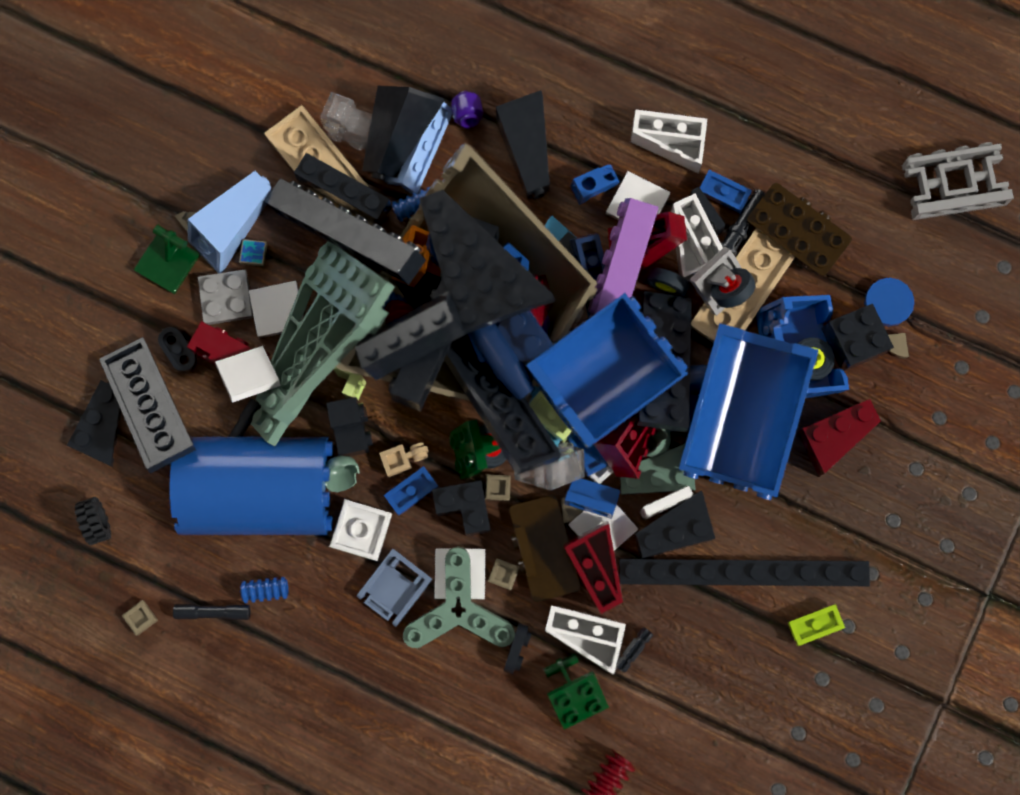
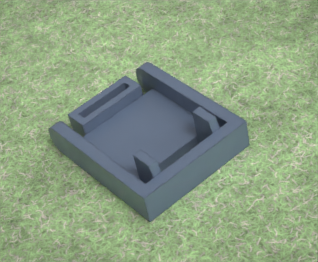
(392, 591)

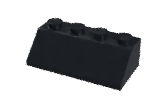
(410, 337)

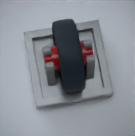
(723, 282)

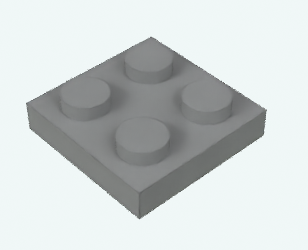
(225, 297)

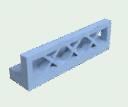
(419, 160)

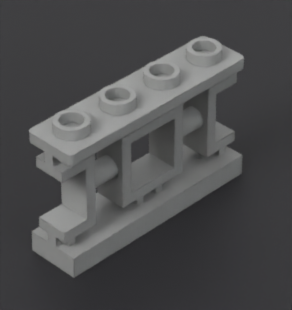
(961, 199)

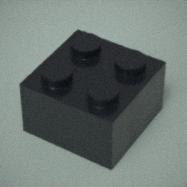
(857, 337)

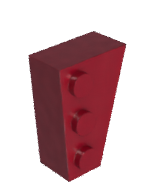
(666, 234)
(625, 447)

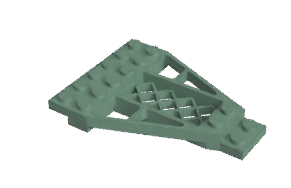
(321, 340)

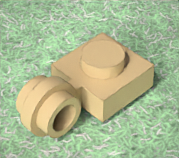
(397, 460)

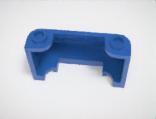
(797, 319)

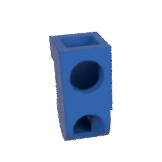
(594, 183)

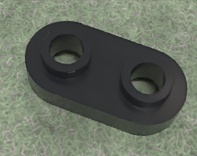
(178, 350)
(521, 639)

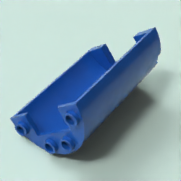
(748, 411)
(252, 487)

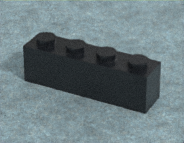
(342, 189)

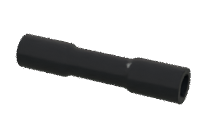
(245, 419)
(228, 612)

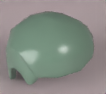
(658, 443)
(342, 473)

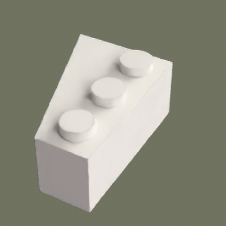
(671, 136)
(701, 240)
(588, 635)

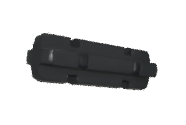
(634, 650)

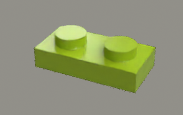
(816, 625)

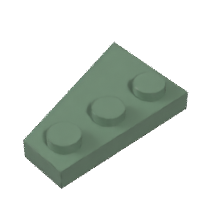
(659, 475)

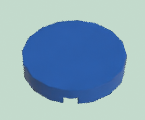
(891, 300)

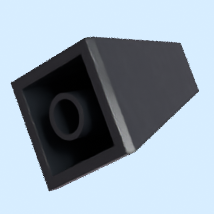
(396, 127)
(524, 136)

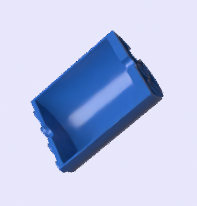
(606, 370)

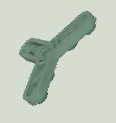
(444, 619)

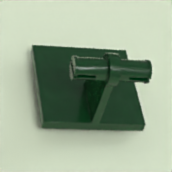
(167, 260)
(577, 698)

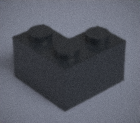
(348, 422)
(466, 499)

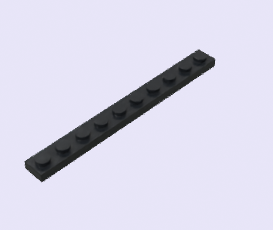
(744, 572)

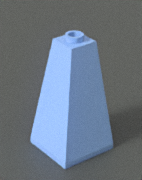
(225, 222)

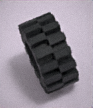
(92, 521)

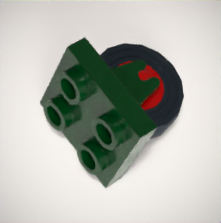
(474, 449)

